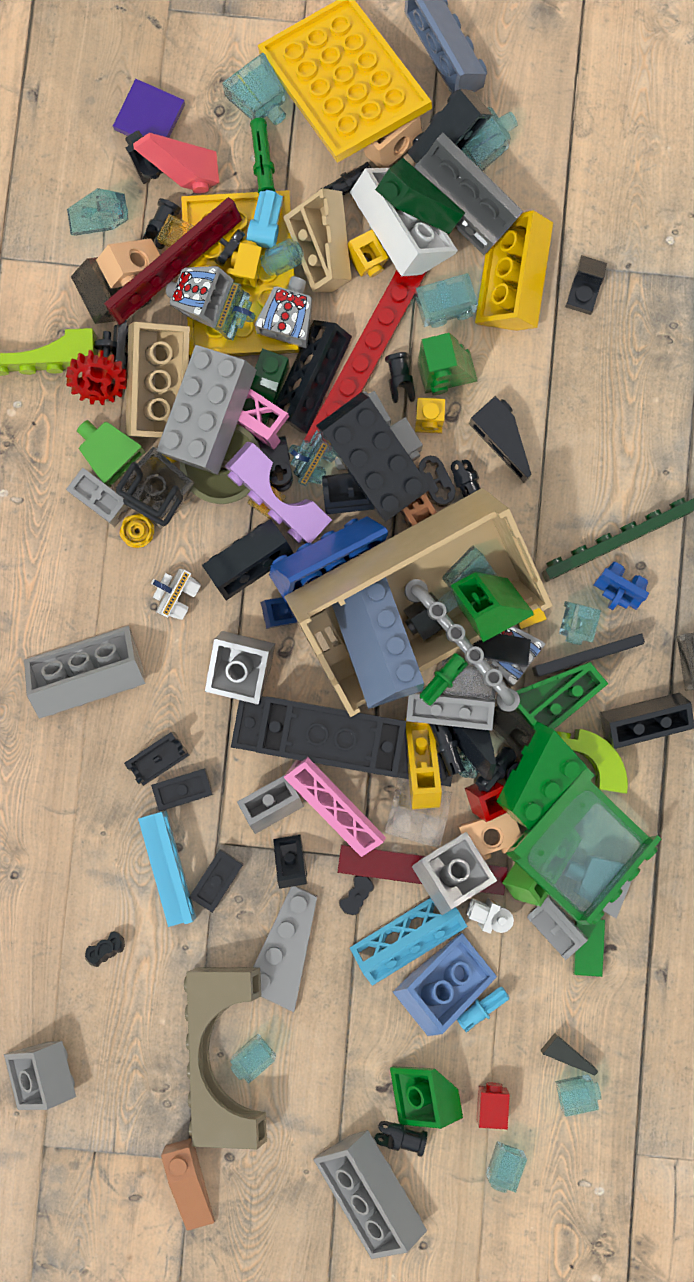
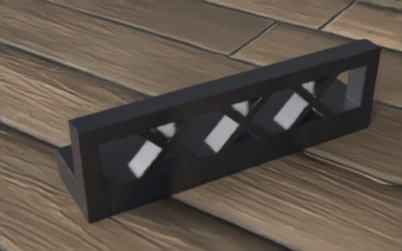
(314, 376)

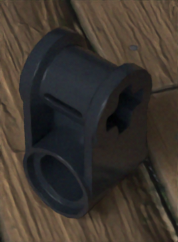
(280, 458)

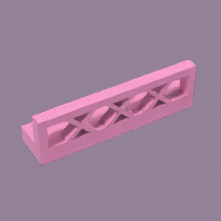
(256, 427)
(334, 806)

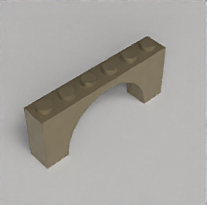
(216, 1117)

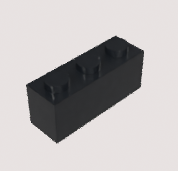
(458, 121)
(247, 559)
(647, 720)

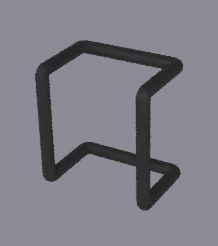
(141, 507)

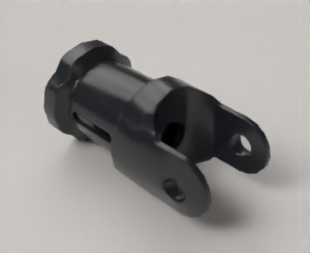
(155, 225)
(400, 375)
(464, 478)
(401, 1138)

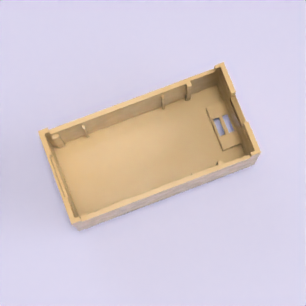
(422, 554)

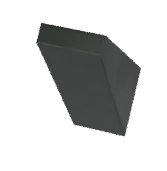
(563, 1052)

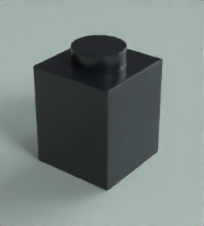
(420, 622)

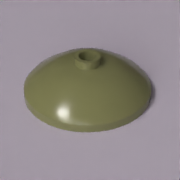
(220, 488)

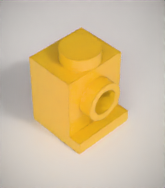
(370, 247)
(246, 264)
(429, 415)

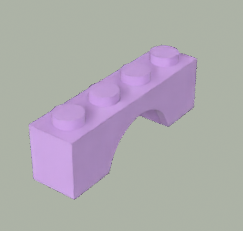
(253, 469)

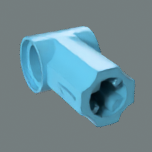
(264, 227)

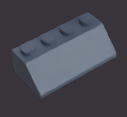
(446, 44)
(378, 645)

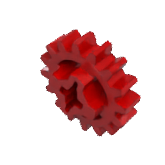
(96, 377)

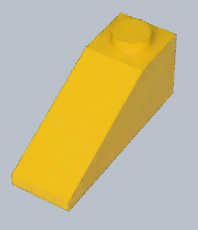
(422, 766)

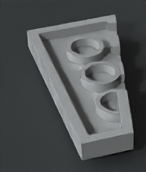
(285, 949)

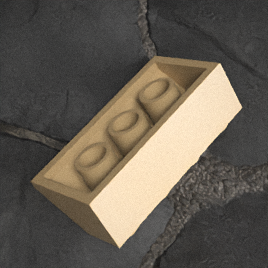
(154, 374)

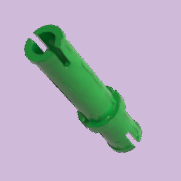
(263, 165)

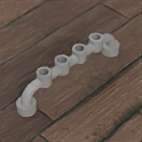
(506, 698)

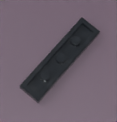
(588, 655)

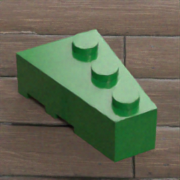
(444, 364)
(559, 696)
(541, 776)

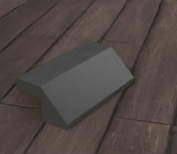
(458, 177)

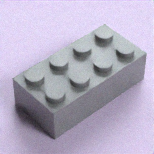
(206, 409)

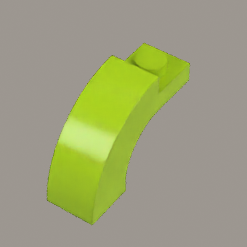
(606, 762)

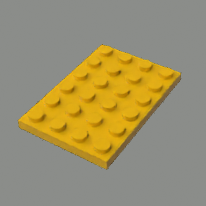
(344, 78)
(246, 339)

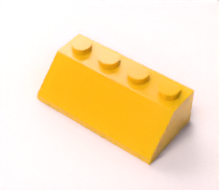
(515, 275)

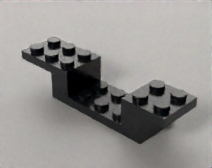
(325, 737)

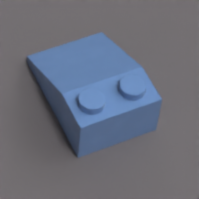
(445, 985)

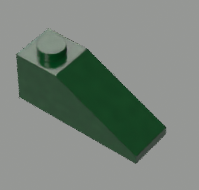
(418, 197)
(268, 380)

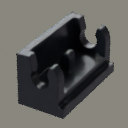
(343, 495)
(157, 758)

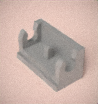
(97, 496)
(557, 928)

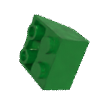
(490, 603)

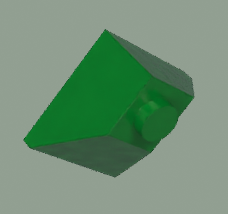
(425, 1097)

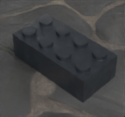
(373, 456)

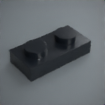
(182, 789)
(216, 880)

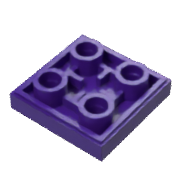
(148, 111)

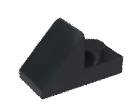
(586, 285)
(290, 861)

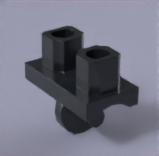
(143, 167)
(117, 346)

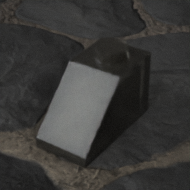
(512, 730)

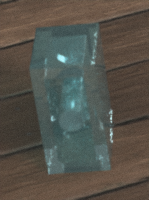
(446, 301)

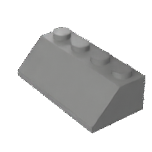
(83, 672)
(370, 1196)

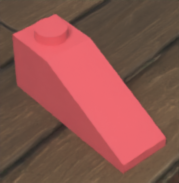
(182, 162)

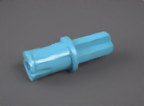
(482, 1009)

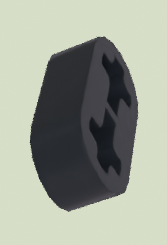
(442, 478)

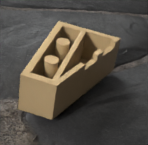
(322, 234)

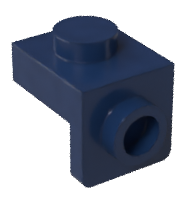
(277, 613)

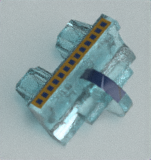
(234, 312)
(308, 457)

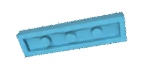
(167, 869)
(407, 946)

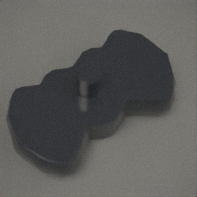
(229, 247)
(357, 894)
(105, 949)

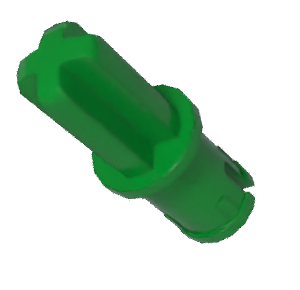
(443, 679)

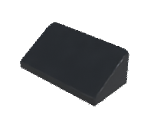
(506, 649)

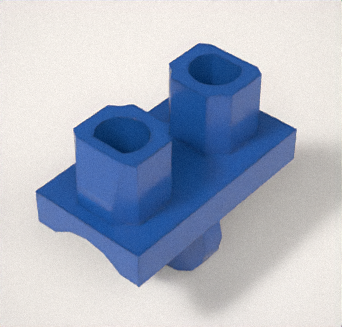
(619, 589)

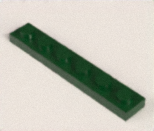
(608, 543)

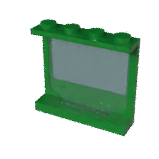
(583, 850)

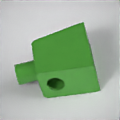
(108, 450)

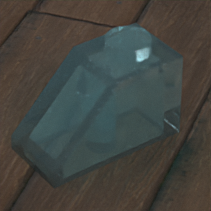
(97, 212)

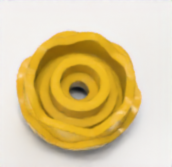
(128, 528)

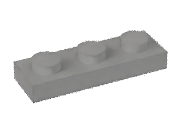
(452, 711)

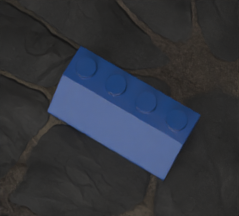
(326, 554)

